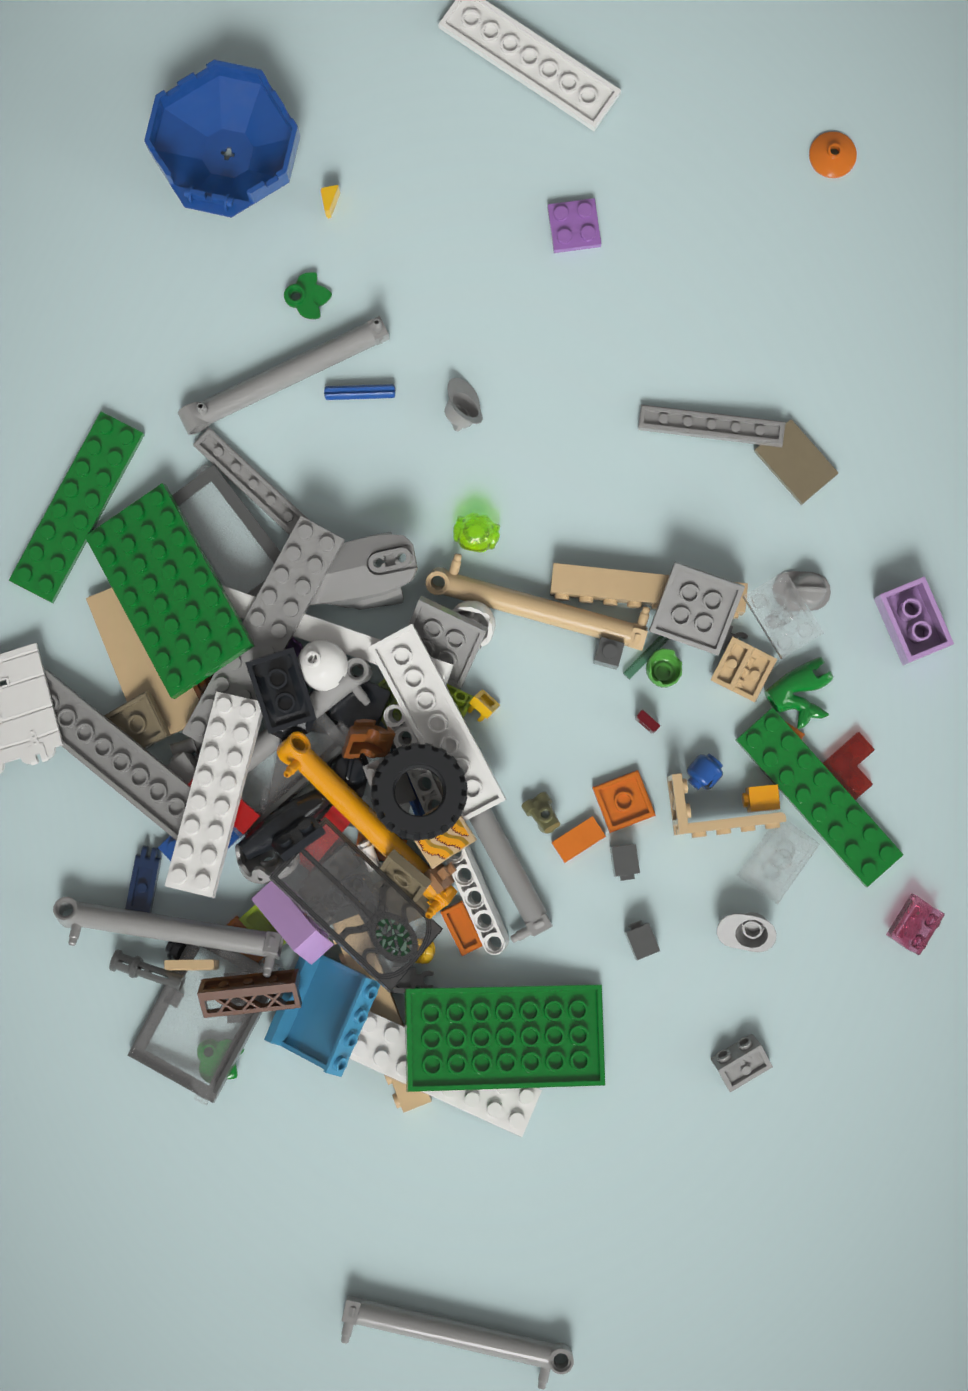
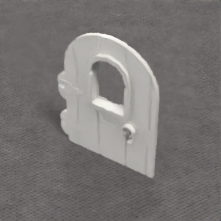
(26, 709)

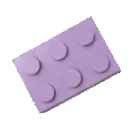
(913, 621)
(292, 923)

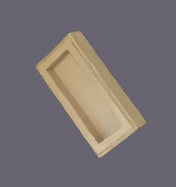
(191, 965)

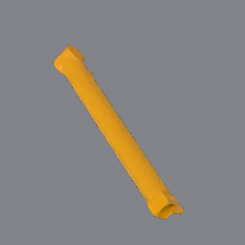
(299, 756)

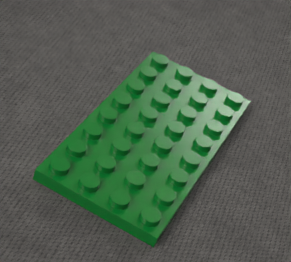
(169, 591)
(504, 1037)

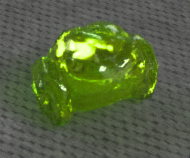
(476, 532)

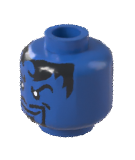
(704, 772)

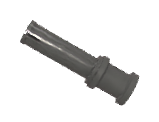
(135, 968)

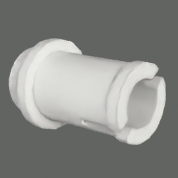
(368, 849)

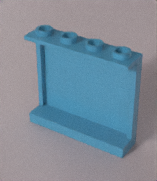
(330, 1016)

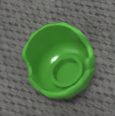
(664, 668)

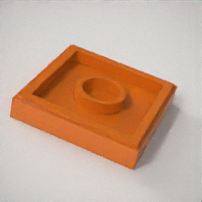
(623, 801)

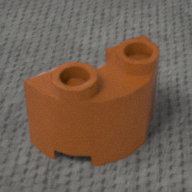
(367, 739)

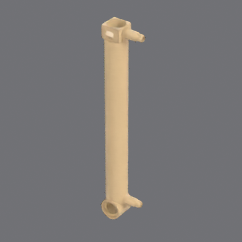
(538, 608)

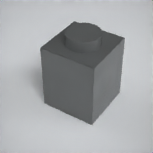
(608, 653)
(625, 861)
(641, 940)

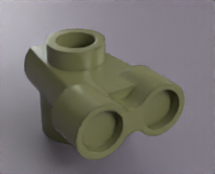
(542, 812)

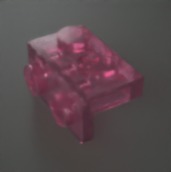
(915, 924)

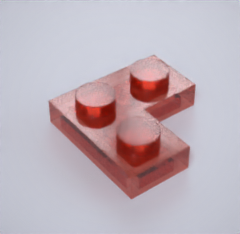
(844, 765)

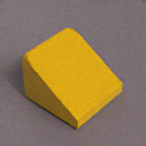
(330, 197)

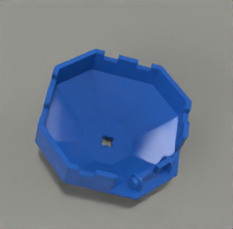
(219, 111)

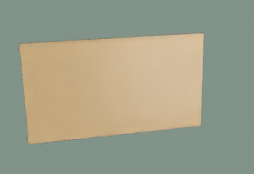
(133, 664)

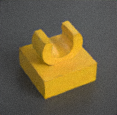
(484, 704)

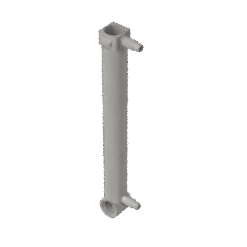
(201, 414)
(322, 701)
(512, 875)
(169, 929)
(456, 1335)

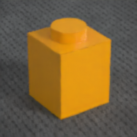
(761, 798)

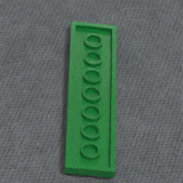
(76, 507)
(819, 797)

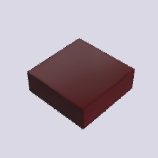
(647, 721)

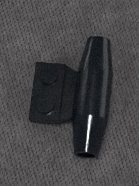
(288, 828)

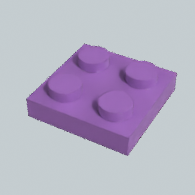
(574, 225)

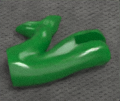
(800, 679)

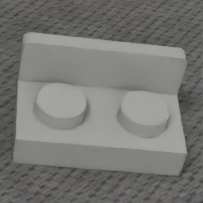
(741, 1062)

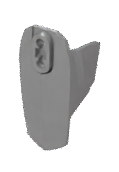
(356, 580)

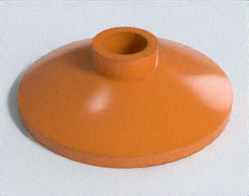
(827, 163)

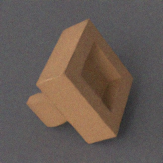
(441, 876)

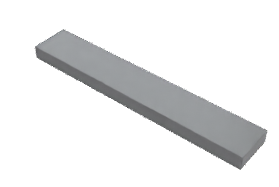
(711, 426)
(248, 480)

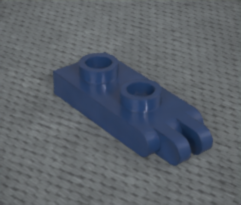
(143, 881)

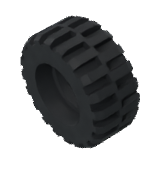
(424, 757)

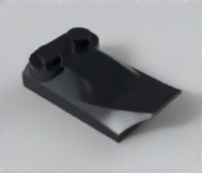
(282, 693)

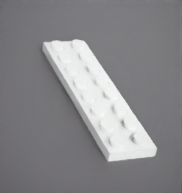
(531, 60)
(434, 713)
(215, 795)
(384, 1050)

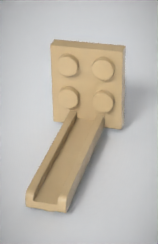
(681, 812)

